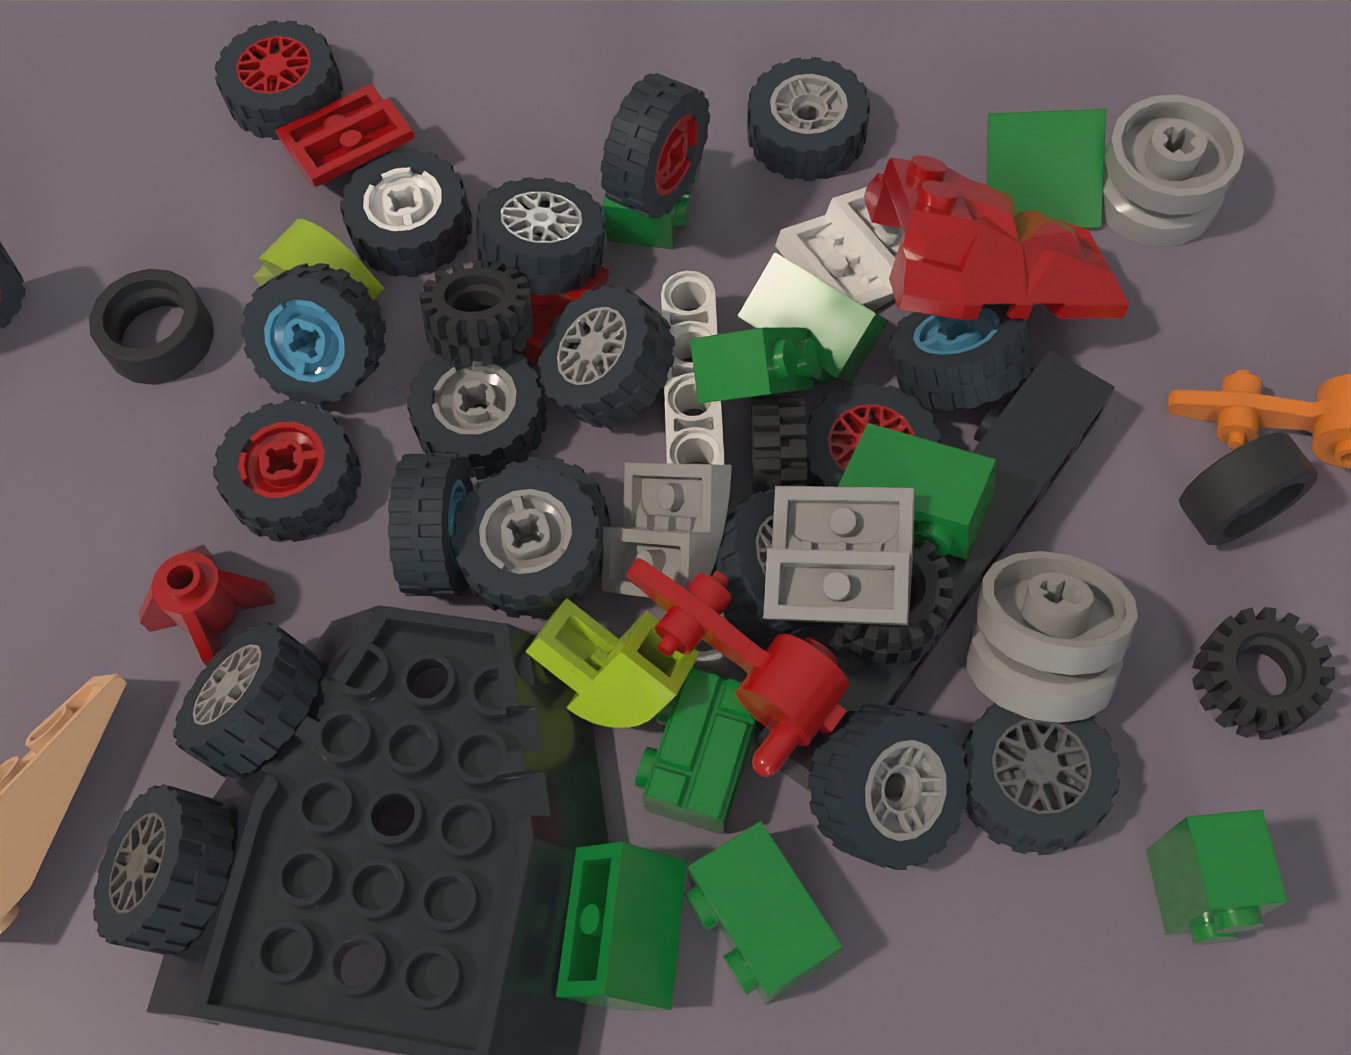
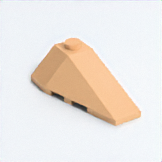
(43, 782)

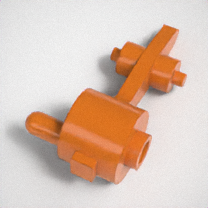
(1243, 410)

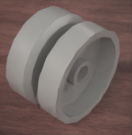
(1168, 169)
(1050, 636)

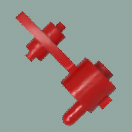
(787, 687)

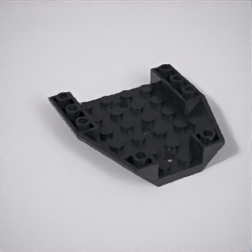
(455, 905)

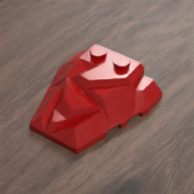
(974, 249)

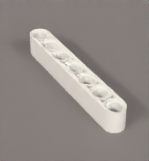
(698, 436)

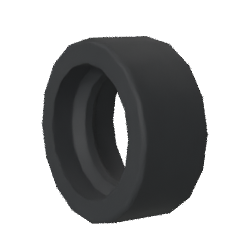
(135, 295)
(1247, 488)

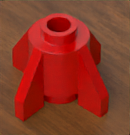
(199, 598)

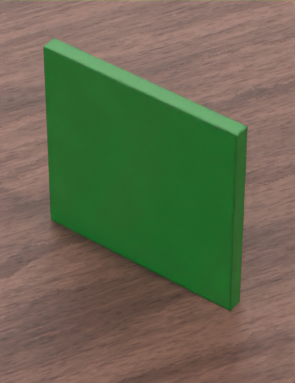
(1050, 162)

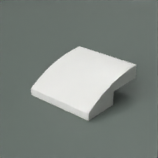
(846, 250)

